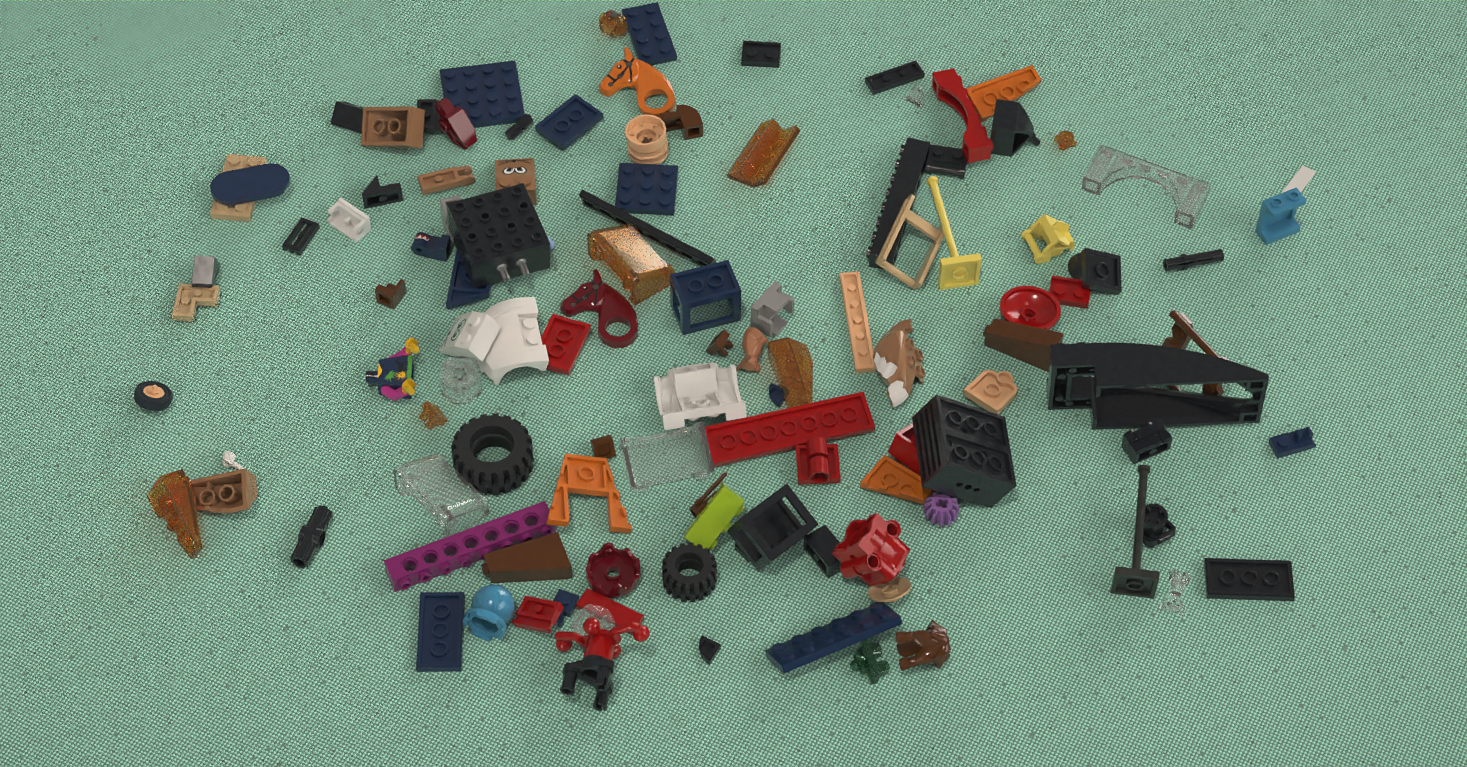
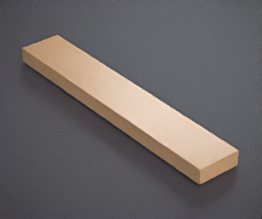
(857, 322)

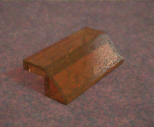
(763, 153)

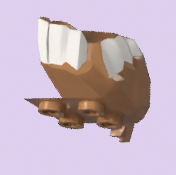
(898, 362)

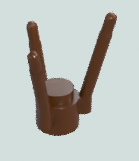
(701, 503)

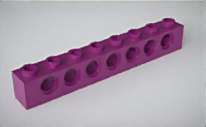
(460, 544)

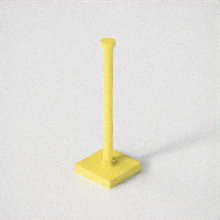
(955, 270)

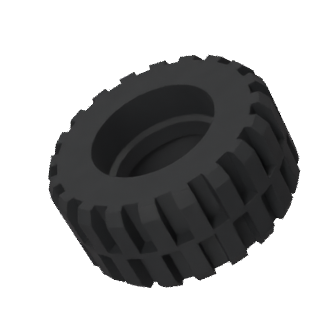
(493, 432)

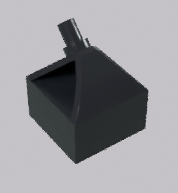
(1011, 128)

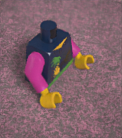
(396, 373)

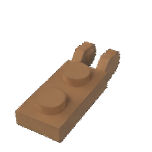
(445, 179)

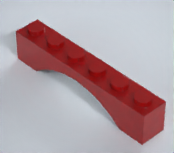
(949, 89)

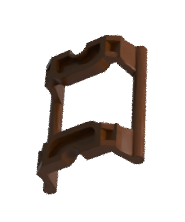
(1182, 334)

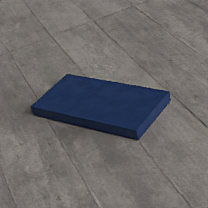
(440, 632)

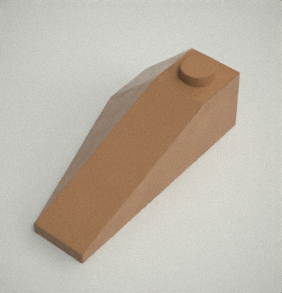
(225, 492)

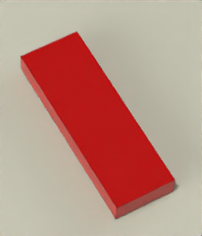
(620, 613)

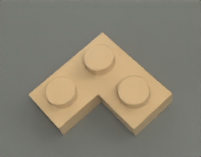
(190, 297)

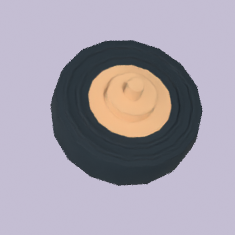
(153, 395)

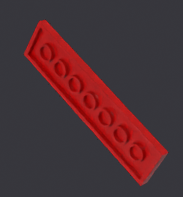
(788, 427)

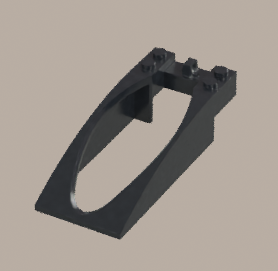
(1121, 379)

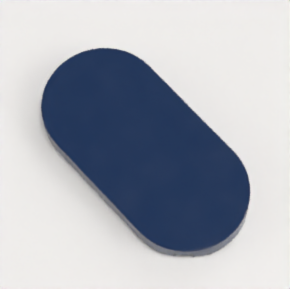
(250, 184)

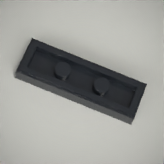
(894, 77)

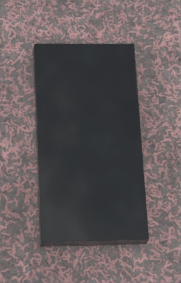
(1249, 579)

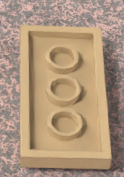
(239, 212)

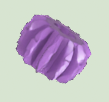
(941, 509)

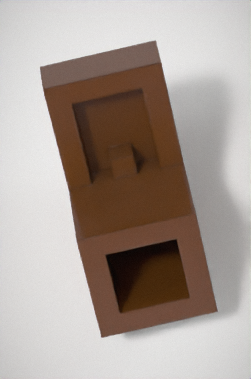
(686, 119)

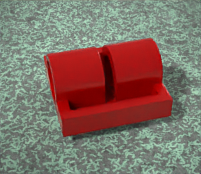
(817, 462)

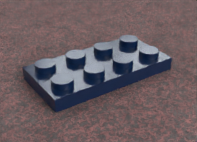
(649, 34)

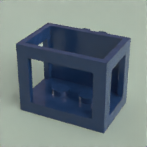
(702, 287)

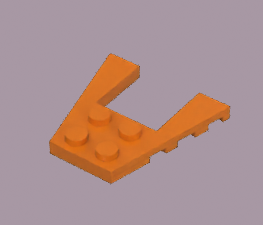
(588, 477)

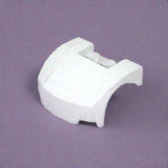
(517, 340)
(698, 392)

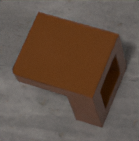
(391, 294)

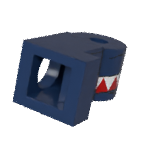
(432, 246)

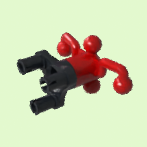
(597, 662)

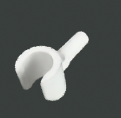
(228, 461)

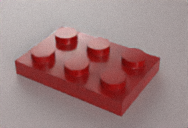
(564, 342)

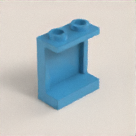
(1277, 216)

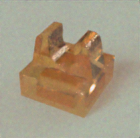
(434, 414)

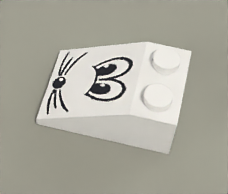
(470, 336)

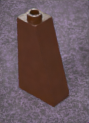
(1022, 341)
(529, 561)

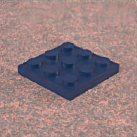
(647, 188)

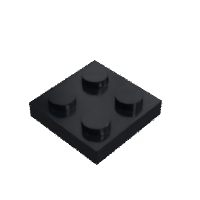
(1101, 271)

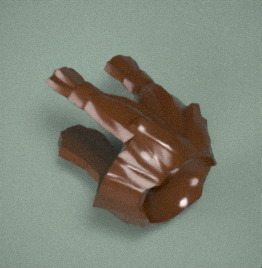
(927, 644)

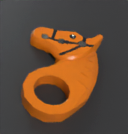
(644, 78)

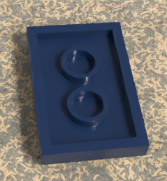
(569, 122)

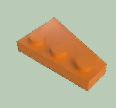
(895, 480)

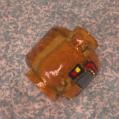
(612, 23)

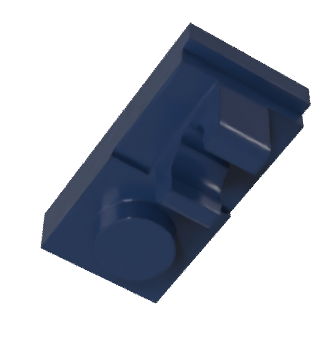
(1292, 442)

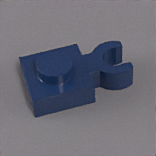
(569, 603)

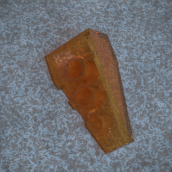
(792, 370)
(174, 501)

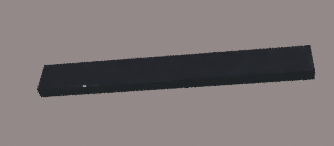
(646, 229)

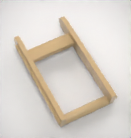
(935, 234)

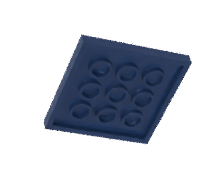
(485, 92)

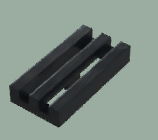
(303, 238)

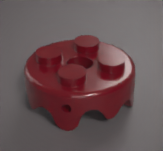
(608, 560)

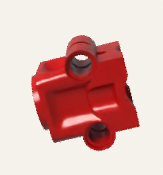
(872, 550)

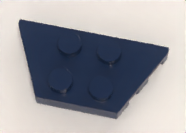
(460, 287)

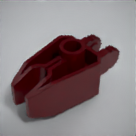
(455, 124)

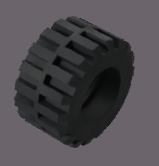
(689, 558)

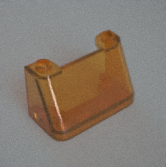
(631, 260)

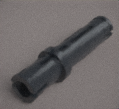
(1185, 261)

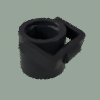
(1154, 525)

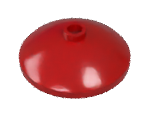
(1030, 307)

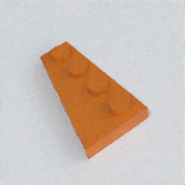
(1005, 87)

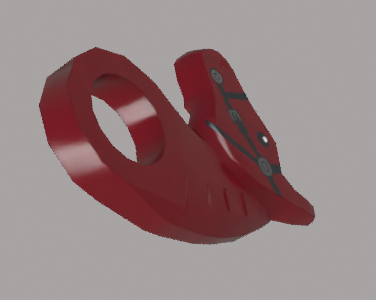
(609, 305)

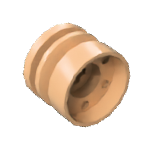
(646, 140)

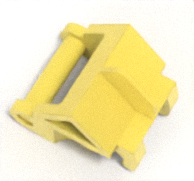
(1055, 235)

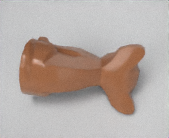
(751, 344)

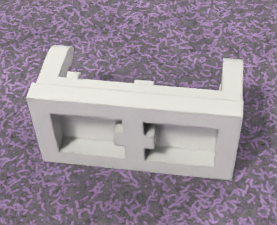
(349, 220)

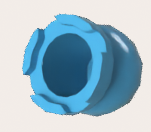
(490, 612)

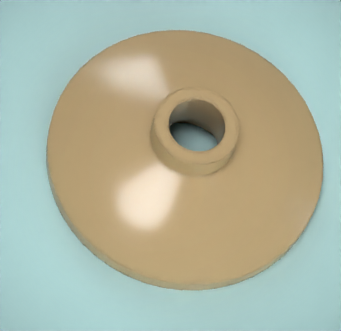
(890, 591)

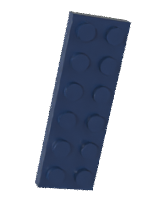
(833, 636)

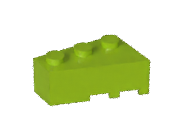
(715, 517)

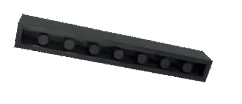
(903, 182)

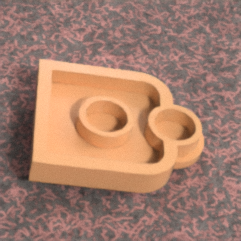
(992, 390)

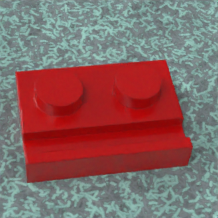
(1069, 292)
(537, 614)

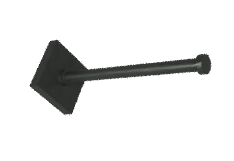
(1135, 580)

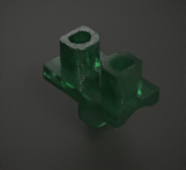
(866, 661)

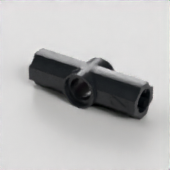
(311, 536)

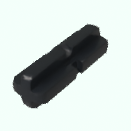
(516, 129)

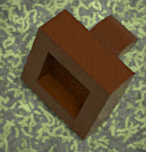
(718, 344)
(603, 447)

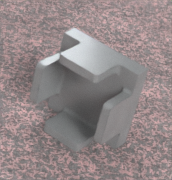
(767, 307)

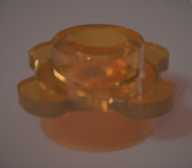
(1065, 140)

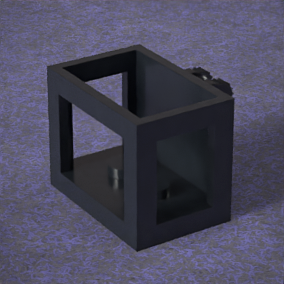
(771, 528)

